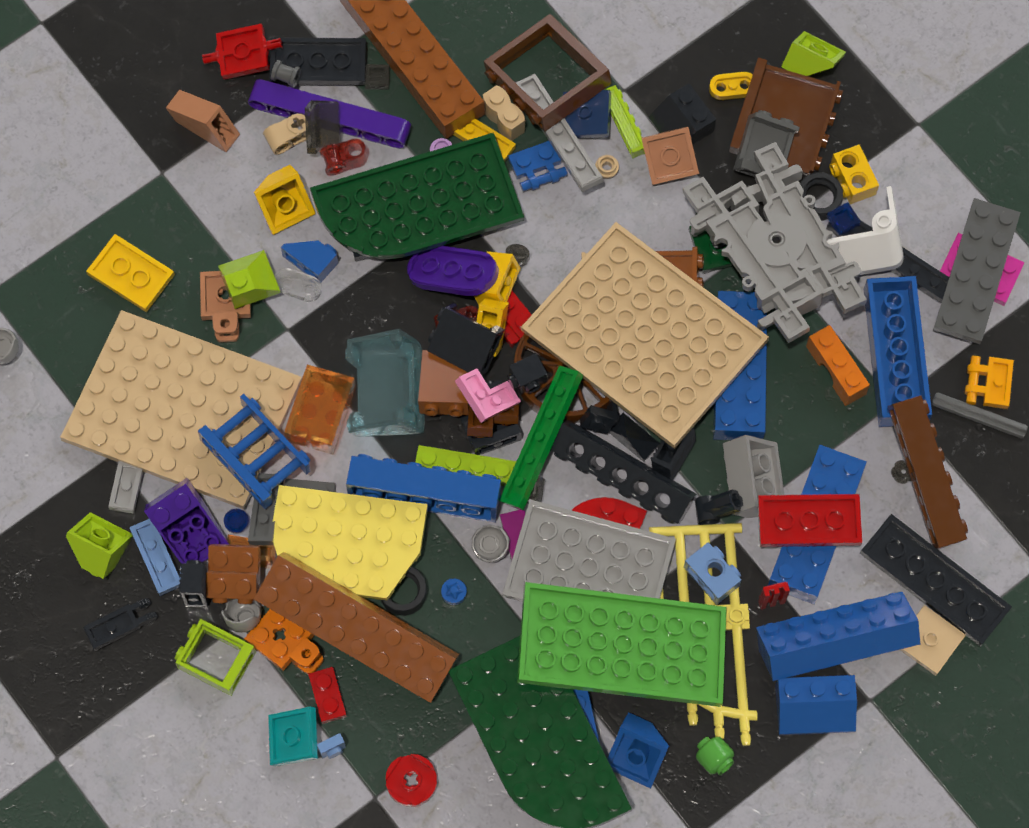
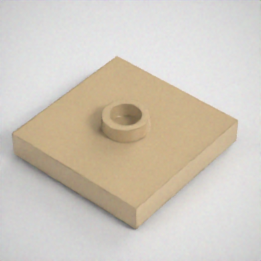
(937, 641)

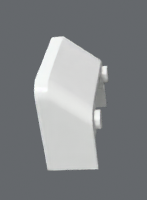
(875, 249)

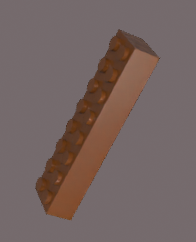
(418, 62)
(356, 626)

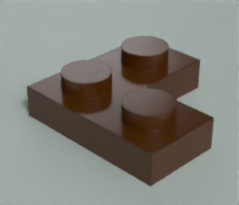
(485, 429)

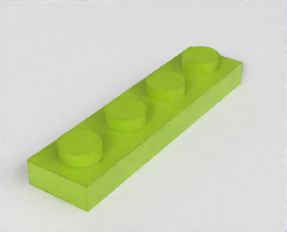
(469, 462)

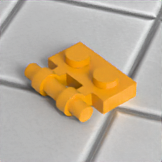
(997, 382)

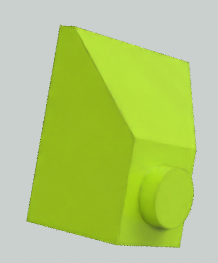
(811, 55)
(249, 279)
(98, 544)

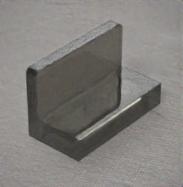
(322, 125)

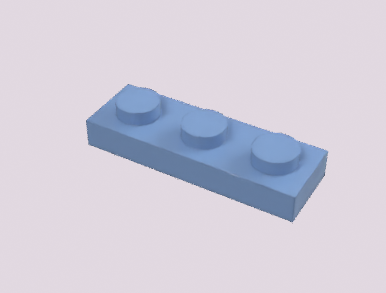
(155, 557)

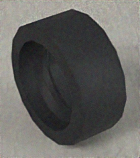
(831, 183)
(416, 604)

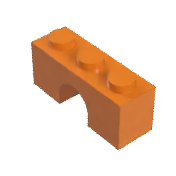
(846, 375)

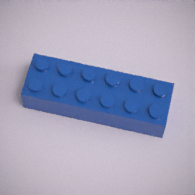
(895, 343)
(743, 403)
(443, 491)
(807, 565)
(838, 635)

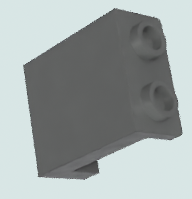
(760, 132)

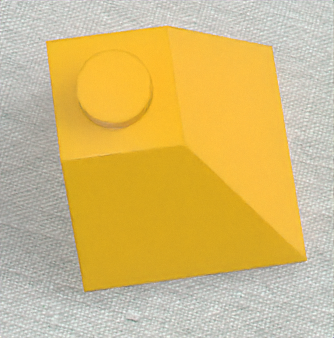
(283, 199)

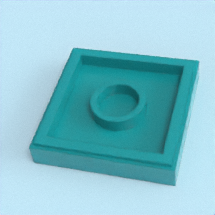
(292, 736)

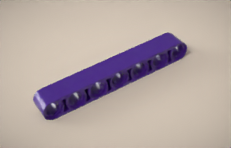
(353, 119)

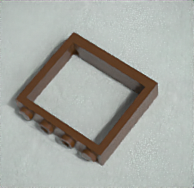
(569, 102)

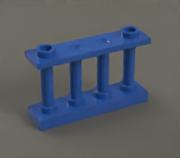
(245, 473)

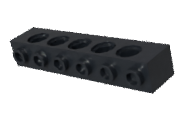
(680, 496)

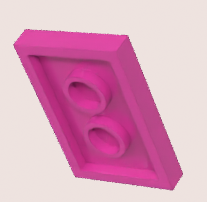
(1009, 275)

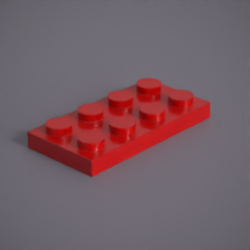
(809, 520)

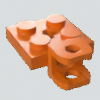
(294, 648)

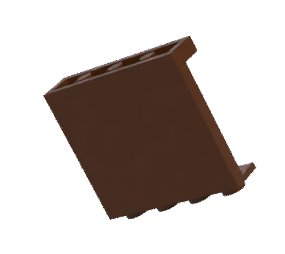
(796, 98)

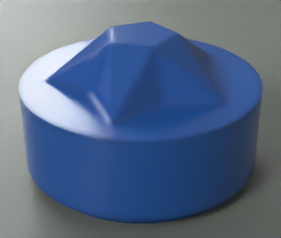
(453, 591)

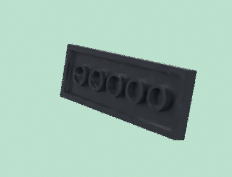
(935, 580)

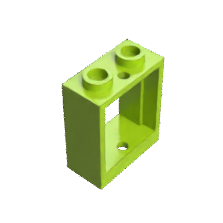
(238, 667)

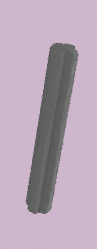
(979, 415)

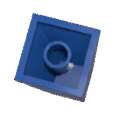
(638, 751)

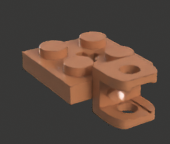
(220, 310)

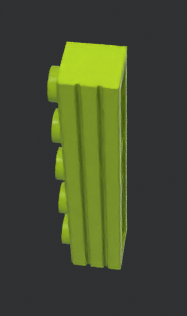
(625, 123)

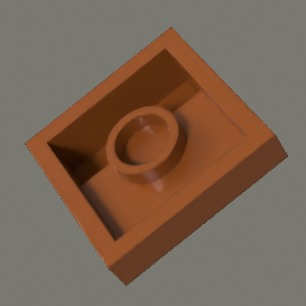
(233, 573)

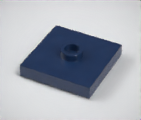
(592, 117)

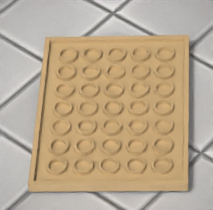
(645, 334)
(164, 386)

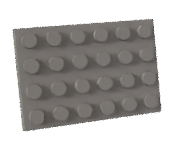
(587, 554)

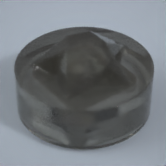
(520, 253)

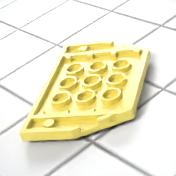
(350, 537)

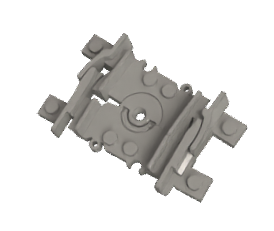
(784, 274)

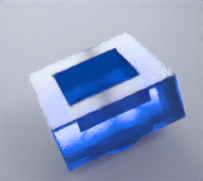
(843, 218)

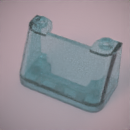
(386, 384)

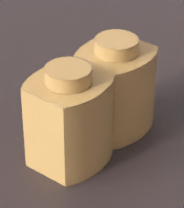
(504, 113)

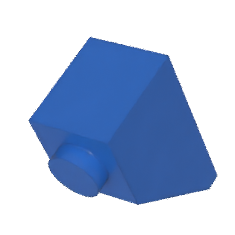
(311, 257)

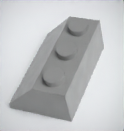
(752, 471)

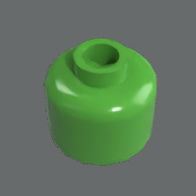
(715, 755)

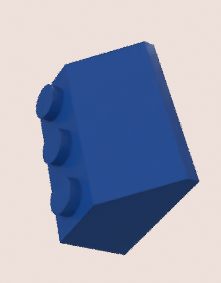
(816, 705)

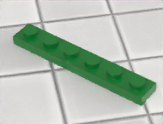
(541, 437)

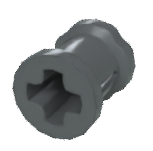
(285, 73)

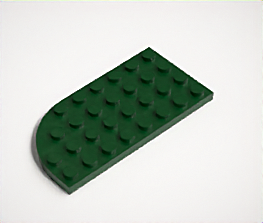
(421, 201)
(539, 743)

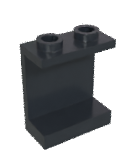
(464, 340)
(502, 434)

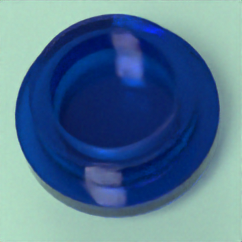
(236, 520)

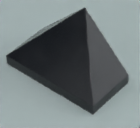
(634, 437)

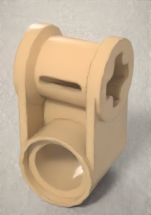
(285, 133)

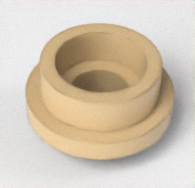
(607, 160)

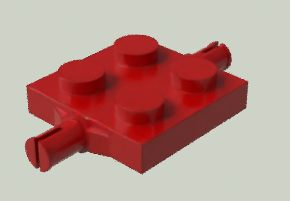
(242, 51)

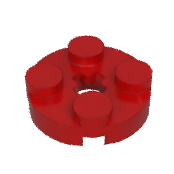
(407, 766)

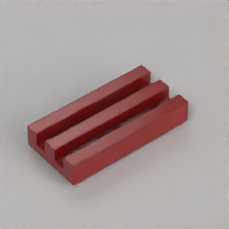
(779, 592)

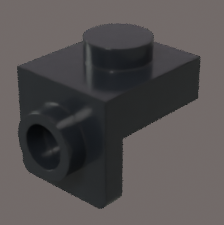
(600, 419)

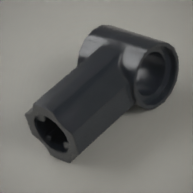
(711, 507)

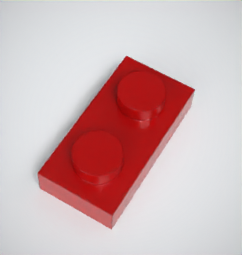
(327, 695)

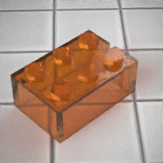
(320, 409)

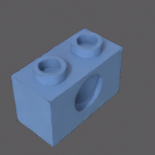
(715, 587)

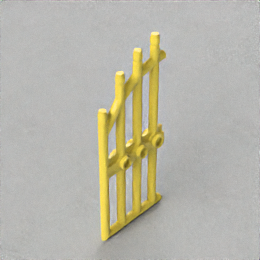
(736, 620)

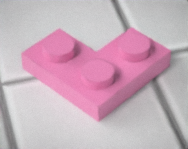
(482, 399)

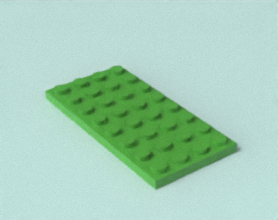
(622, 644)

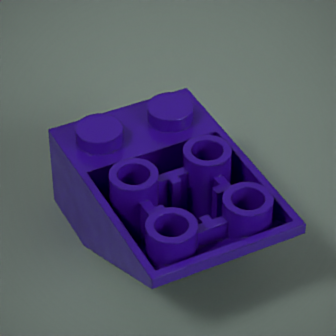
(185, 522)

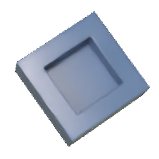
(331, 747)

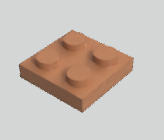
(670, 155)

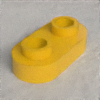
(731, 83)

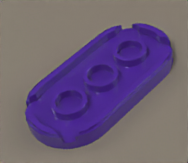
(453, 270)

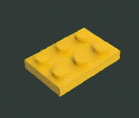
(130, 273)

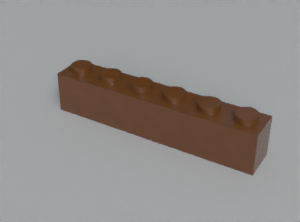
(927, 472)

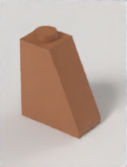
(203, 119)

